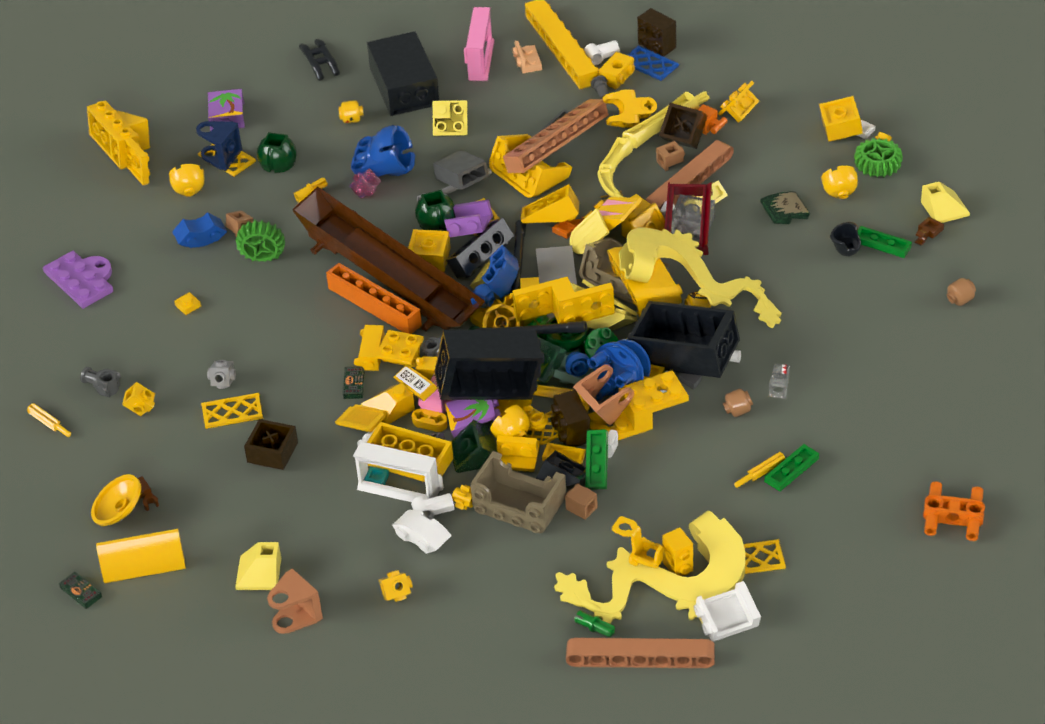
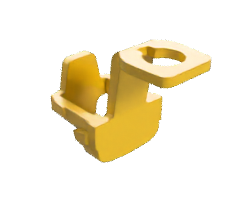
(640, 544)

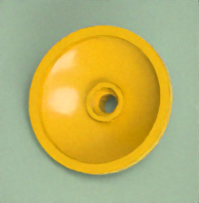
(116, 500)

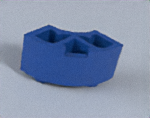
(199, 231)
(501, 271)

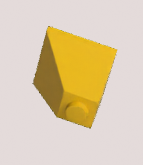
(395, 400)

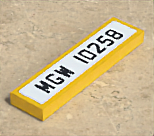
(415, 382)

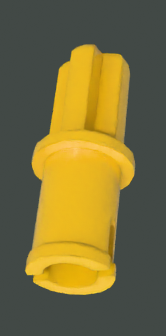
(301, 194)

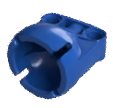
(384, 153)

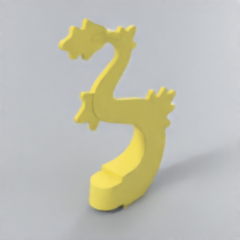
(648, 244)
(716, 542)

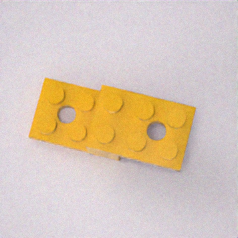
(559, 298)
(647, 399)

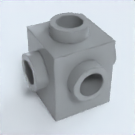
(221, 373)

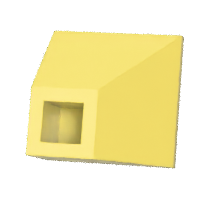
(450, 118)
(942, 202)
(613, 322)
(259, 567)

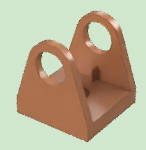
(590, 387)
(302, 602)

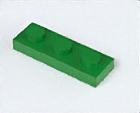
(884, 242)
(596, 459)
(791, 467)

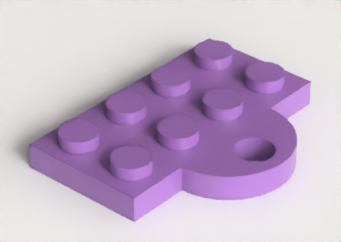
(81, 277)

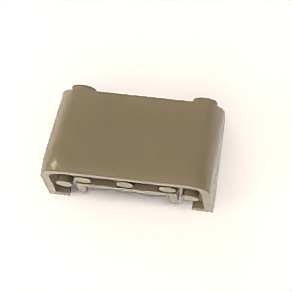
(597, 267)

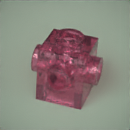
(365, 183)

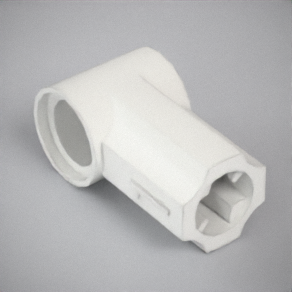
(600, 52)
(433, 505)

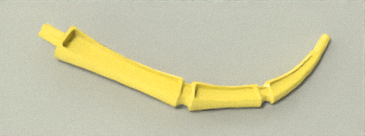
(636, 137)

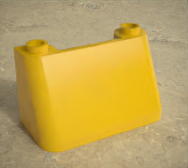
(533, 181)
(659, 287)

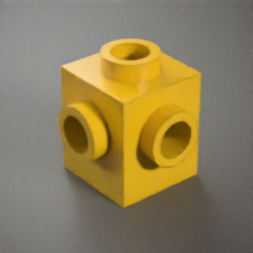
(139, 399)
(388, 586)

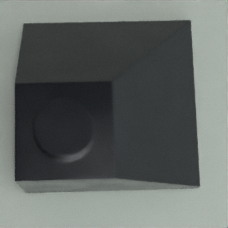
(562, 464)

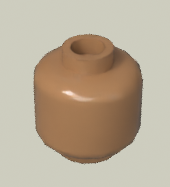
(961, 291)
(737, 402)

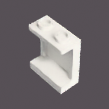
(727, 613)

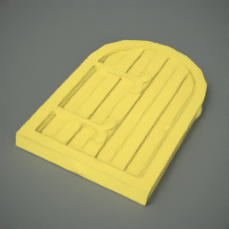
(588, 231)

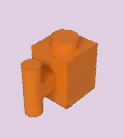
(712, 123)

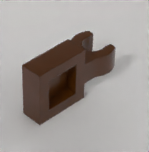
(929, 227)
(146, 494)

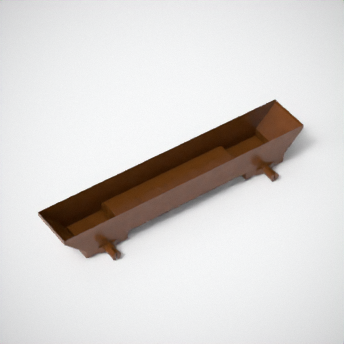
(393, 264)

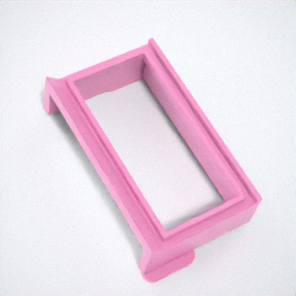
(474, 51)

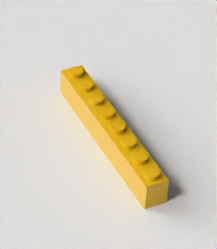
(561, 43)

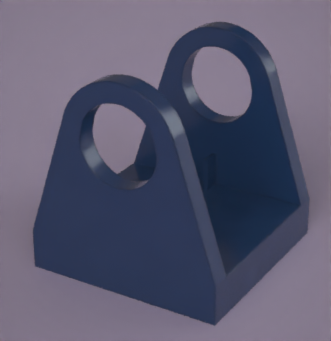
(226, 142)

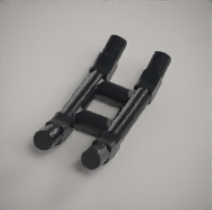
(315, 63)

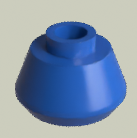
(485, 293)
(576, 364)

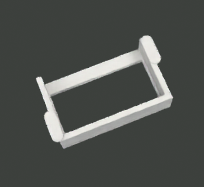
(396, 460)

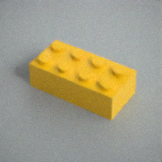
(414, 442)

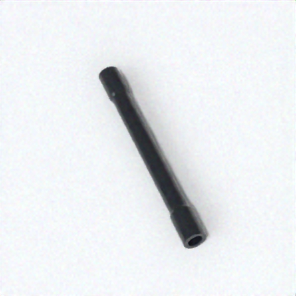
(520, 230)
(570, 327)

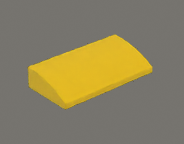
(141, 555)

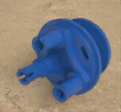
(628, 362)

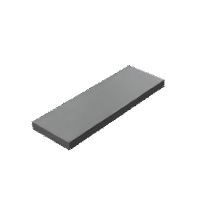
(555, 264)

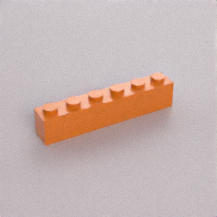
(374, 299)

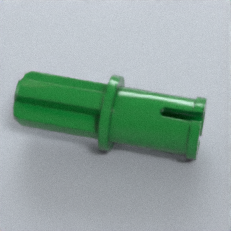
(595, 624)

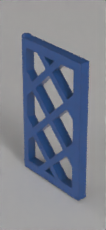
(666, 70)

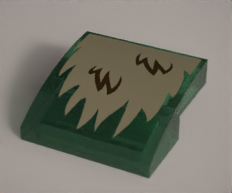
(784, 207)

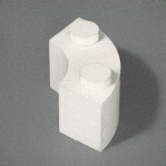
(420, 530)

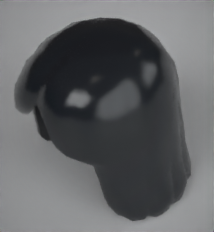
(846, 239)

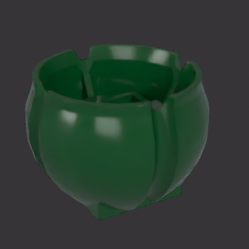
(276, 153)
(433, 210)

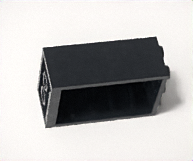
(403, 73)
(687, 337)
(488, 364)

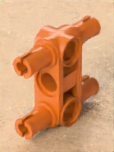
(954, 511)

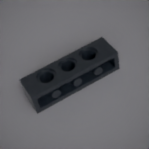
(494, 236)

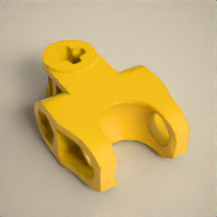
(630, 108)

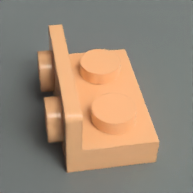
(527, 58)

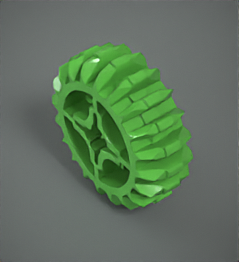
(878, 157)
(260, 241)

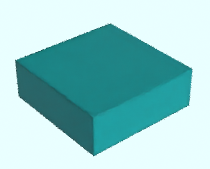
(377, 475)

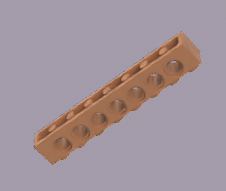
(555, 136)

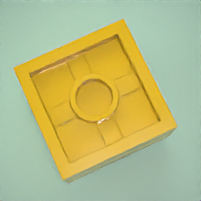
(841, 118)
(432, 246)

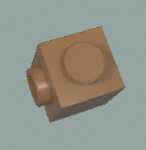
(581, 501)

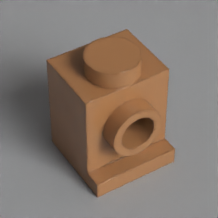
(669, 155)
(236, 219)

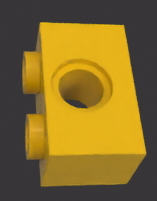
(617, 69)
(678, 552)

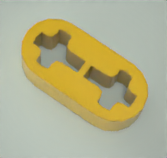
(429, 420)

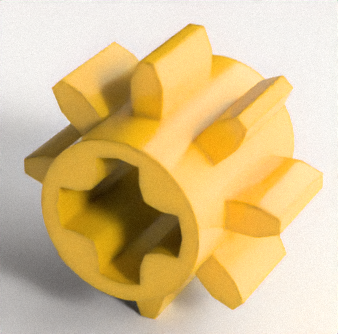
(462, 497)

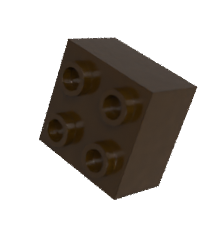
(656, 32)
(683, 125)
(570, 419)
(271, 444)

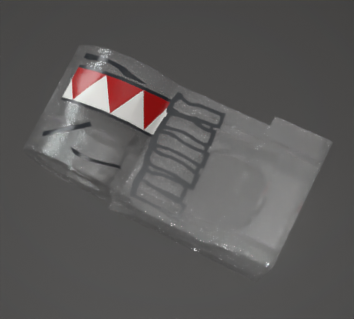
(779, 378)

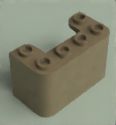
(515, 496)

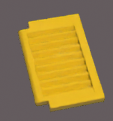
(361, 418)

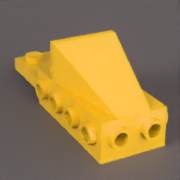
(121, 137)

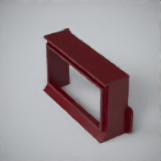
(697, 190)

